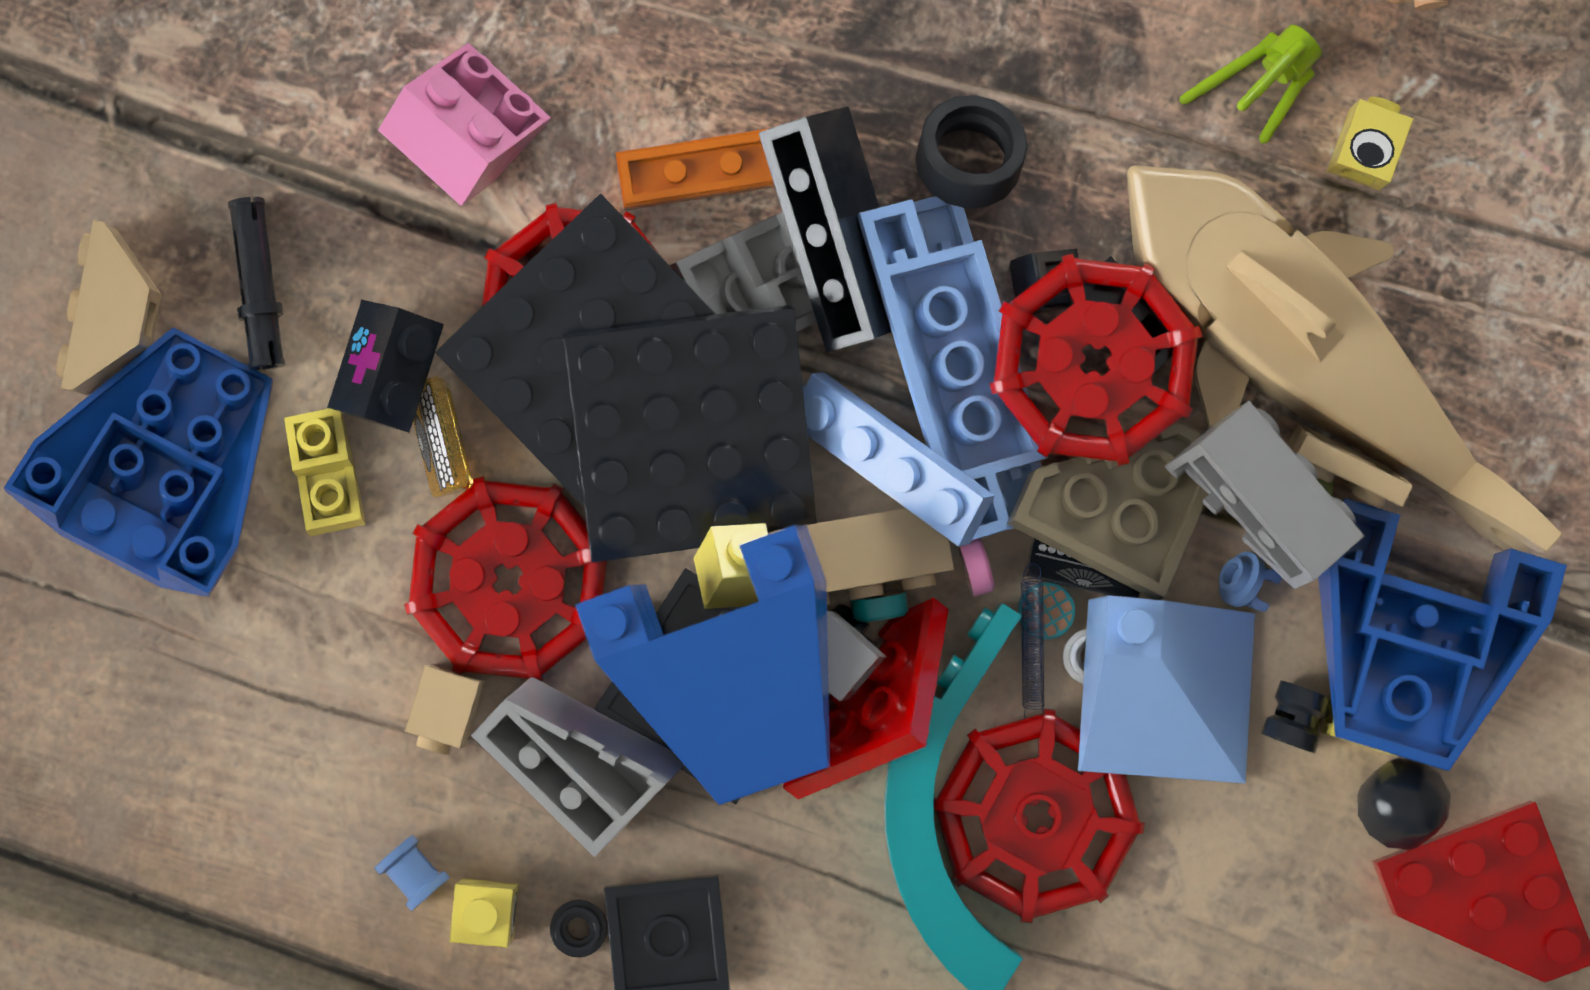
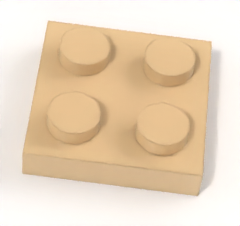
(1365, 476)

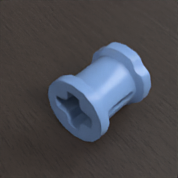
(412, 872)

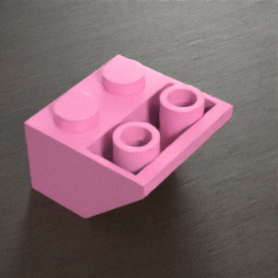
(463, 123)

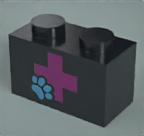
(385, 365)

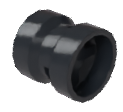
(1297, 716)

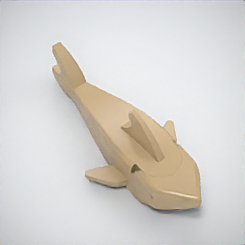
(1300, 331)

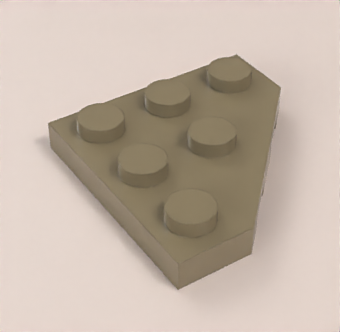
(1116, 517)

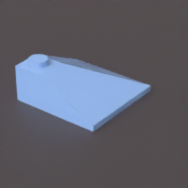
(1166, 690)

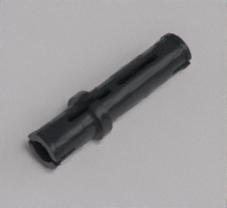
(256, 284)

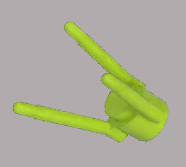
(1286, 59)

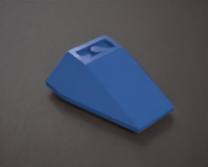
(154, 464)

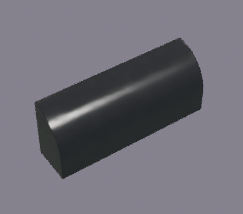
(821, 192)

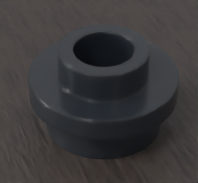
(578, 946)

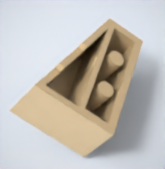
(879, 549)

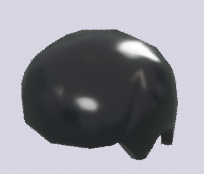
(1403, 803)

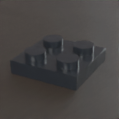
(667, 934)

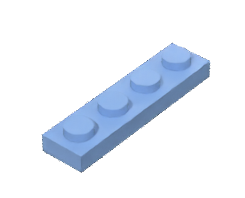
(894, 460)

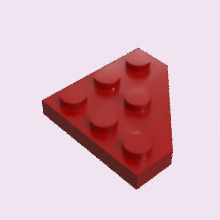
(891, 708)
(1492, 892)

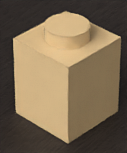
(444, 709)

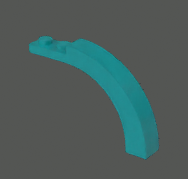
(941, 917)

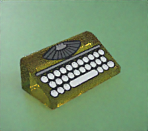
(441, 440)

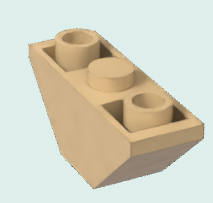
(110, 313)

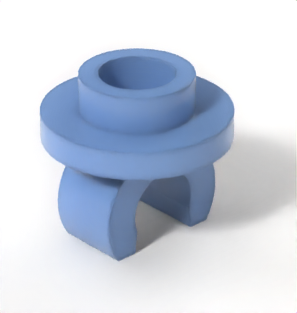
(1242, 580)

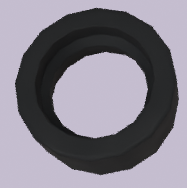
(981, 116)

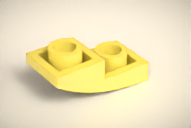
(324, 471)

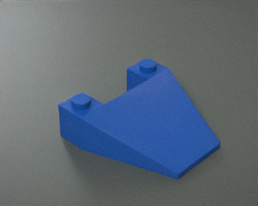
(1418, 663)
(739, 691)

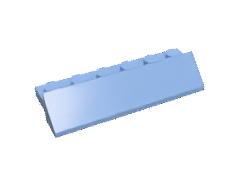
(947, 340)

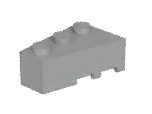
(1270, 494)
(576, 761)

